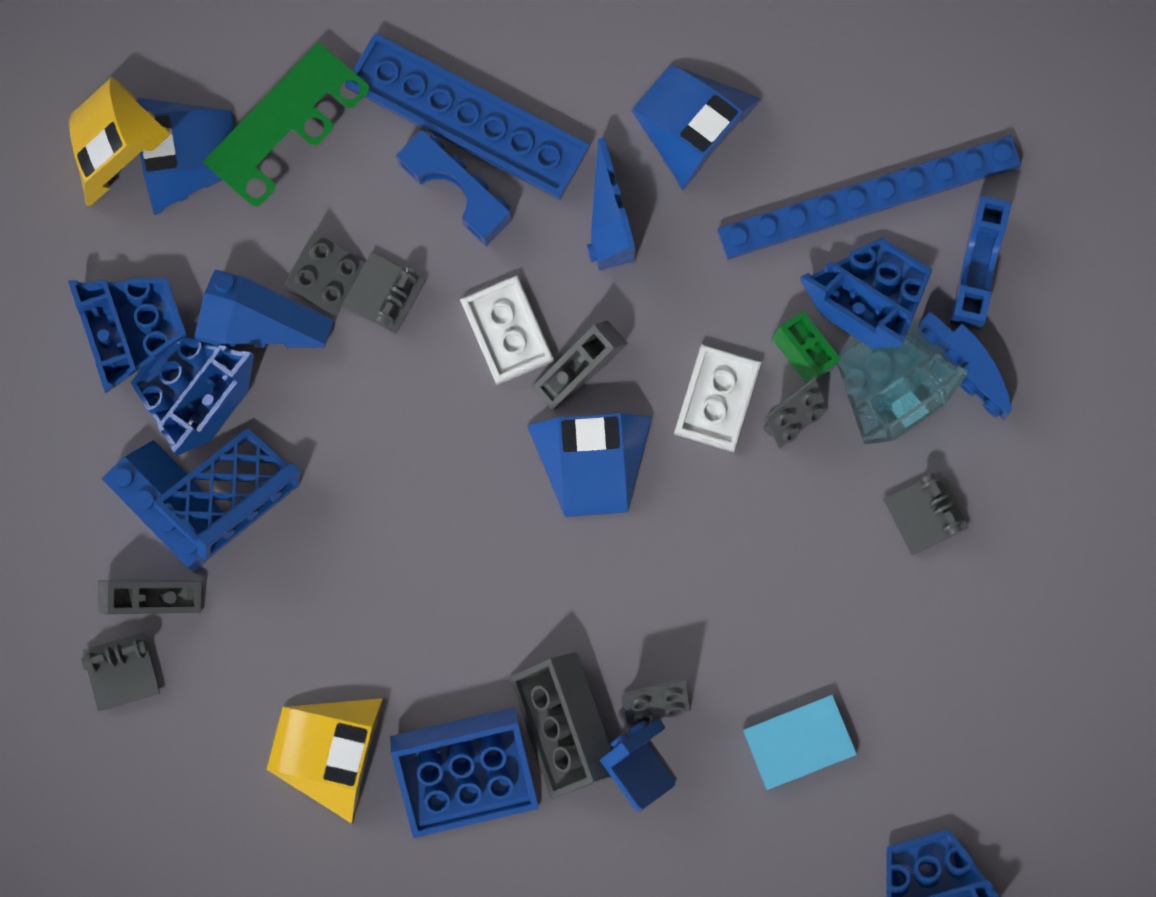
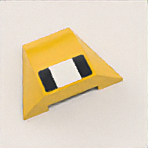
(110, 133)
(326, 750)

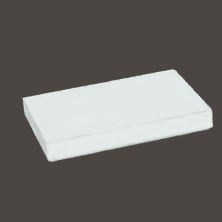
(507, 330)
(717, 398)

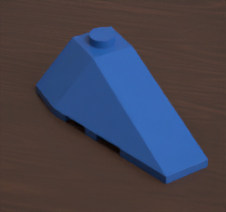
(610, 229)
(249, 313)

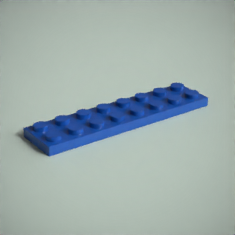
(469, 116)

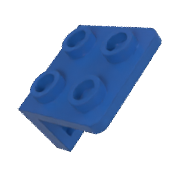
(637, 767)

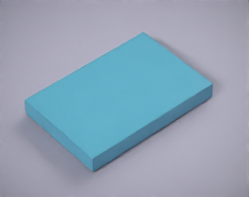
(799, 742)

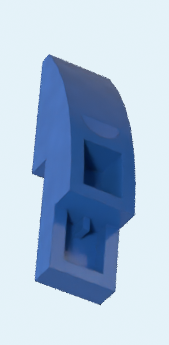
(965, 349)

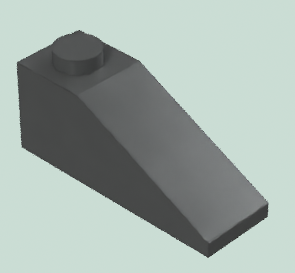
(580, 363)
(148, 596)

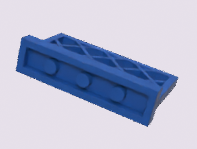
(245, 512)

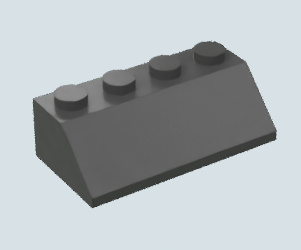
(562, 723)

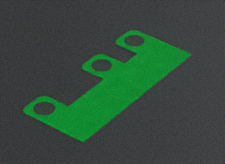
(280, 111)

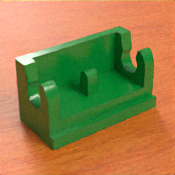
(805, 347)

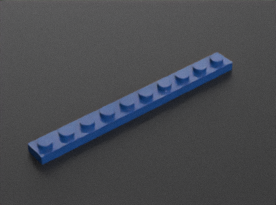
(869, 197)

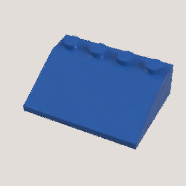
(463, 772)

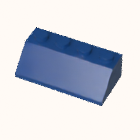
(145, 477)

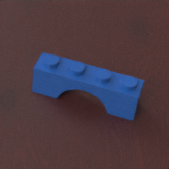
(427, 161)
(979, 262)

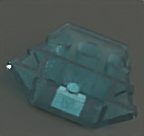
(896, 387)

